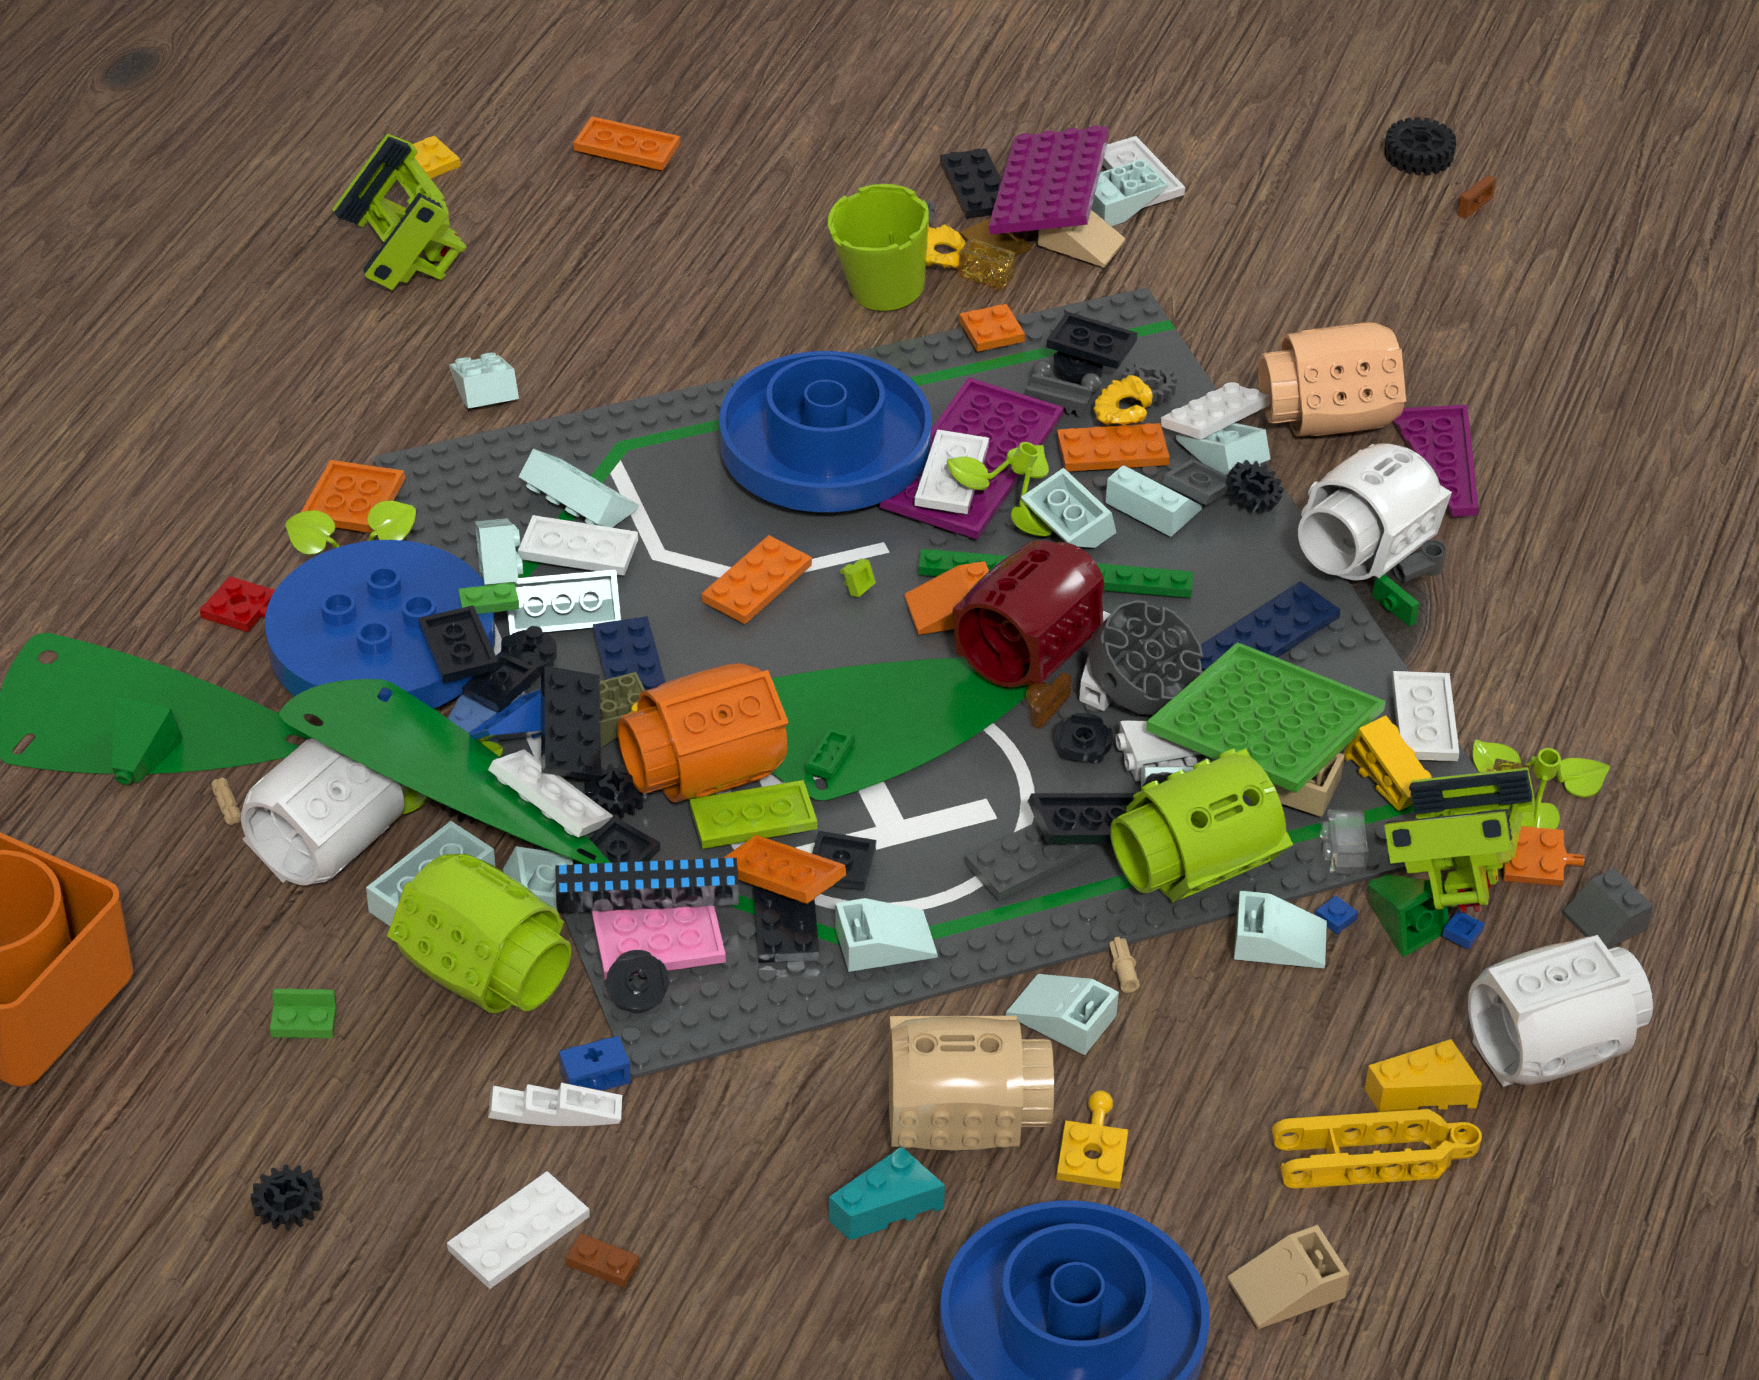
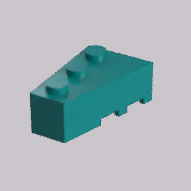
(884, 1194)

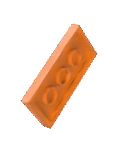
(627, 143)
(1112, 447)
(756, 579)
(785, 869)

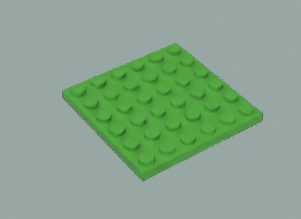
(1270, 707)

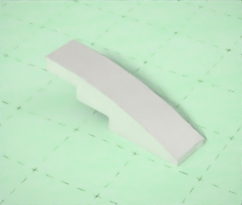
(561, 1107)

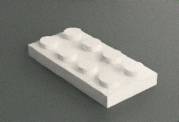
(1133, 149)
(1215, 410)
(937, 485)
(578, 545)
(1426, 714)
(550, 793)
(518, 1229)

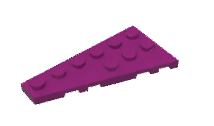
(1444, 441)

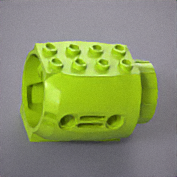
(1199, 828)
(481, 934)

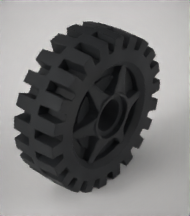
(1420, 146)

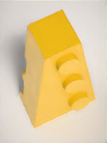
(1387, 760)
(1423, 1077)

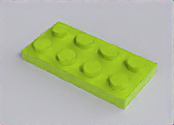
(752, 812)

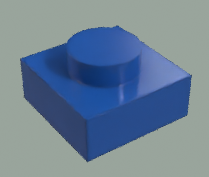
(1337, 914)
(1463, 929)

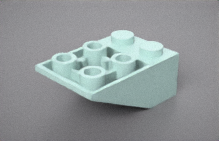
(1126, 191)
(484, 380)
(1278, 932)
(881, 934)
(1067, 1009)

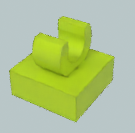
(858, 577)

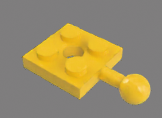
(1083, 1137)

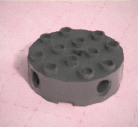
(1144, 656)

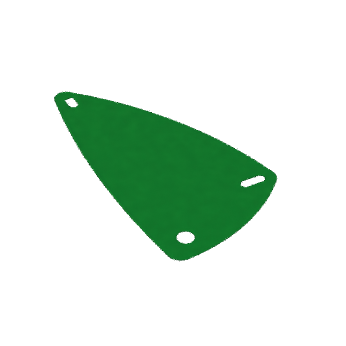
(895, 710)
(73, 712)
(426, 754)

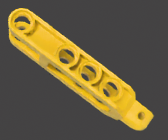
(1339, 1168)

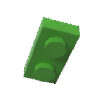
(490, 597)

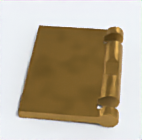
(1009, 241)

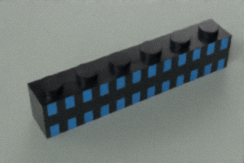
(647, 885)

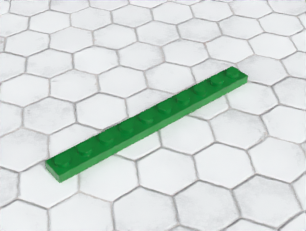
(1116, 577)

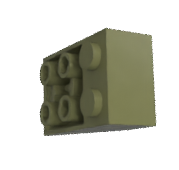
(616, 700)

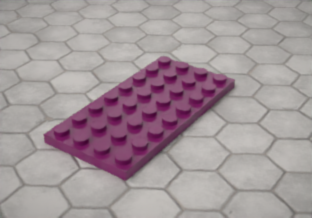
(1049, 180)
(1004, 419)

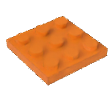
(350, 492)

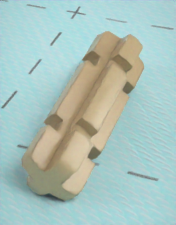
(226, 801)

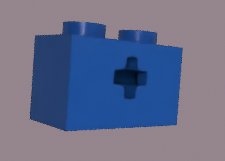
(596, 1064)

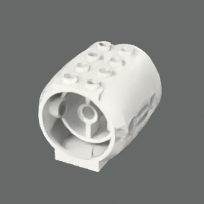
(1371, 512)
(317, 813)
(1558, 1010)

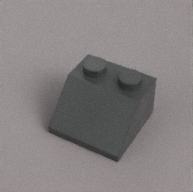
(1609, 909)

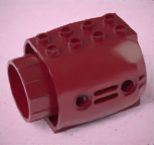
(1030, 613)

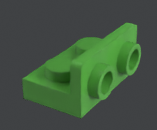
(303, 1013)

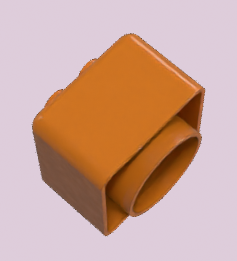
(58, 956)

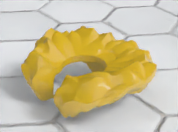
(946, 236)
(1107, 404)

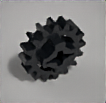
(1254, 486)
(615, 791)
(286, 1197)

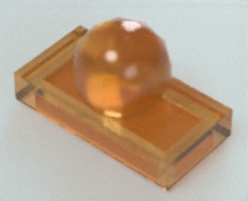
(1048, 699)

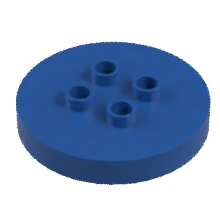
(825, 431)
(359, 614)
(1072, 1299)

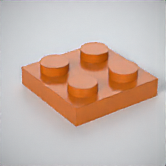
(991, 327)

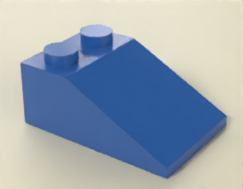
(513, 722)

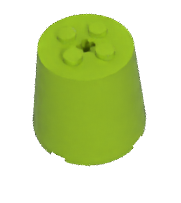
(882, 244)

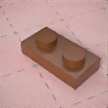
(1476, 196)
(602, 1260)

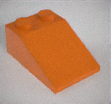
(934, 601)

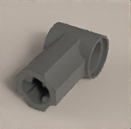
(1425, 561)

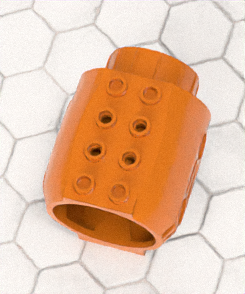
(705, 733)

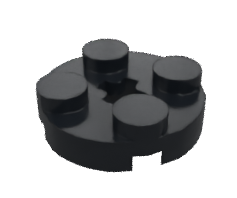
(1073, 371)
(532, 640)
(1092, 749)
(628, 996)

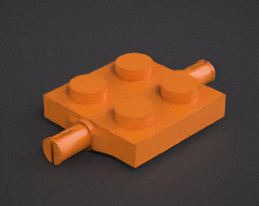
(1540, 857)

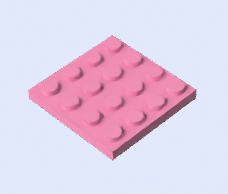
(674, 935)

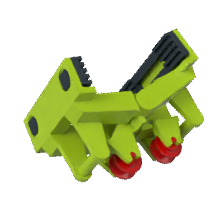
(422, 223)
(1462, 825)

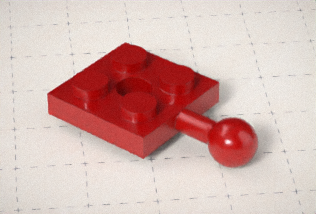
(237, 604)

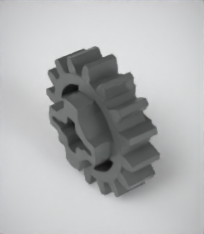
(1157, 378)

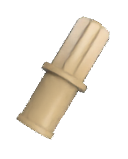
(1124, 965)

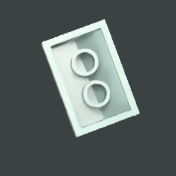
(1149, 501)
(1071, 510)

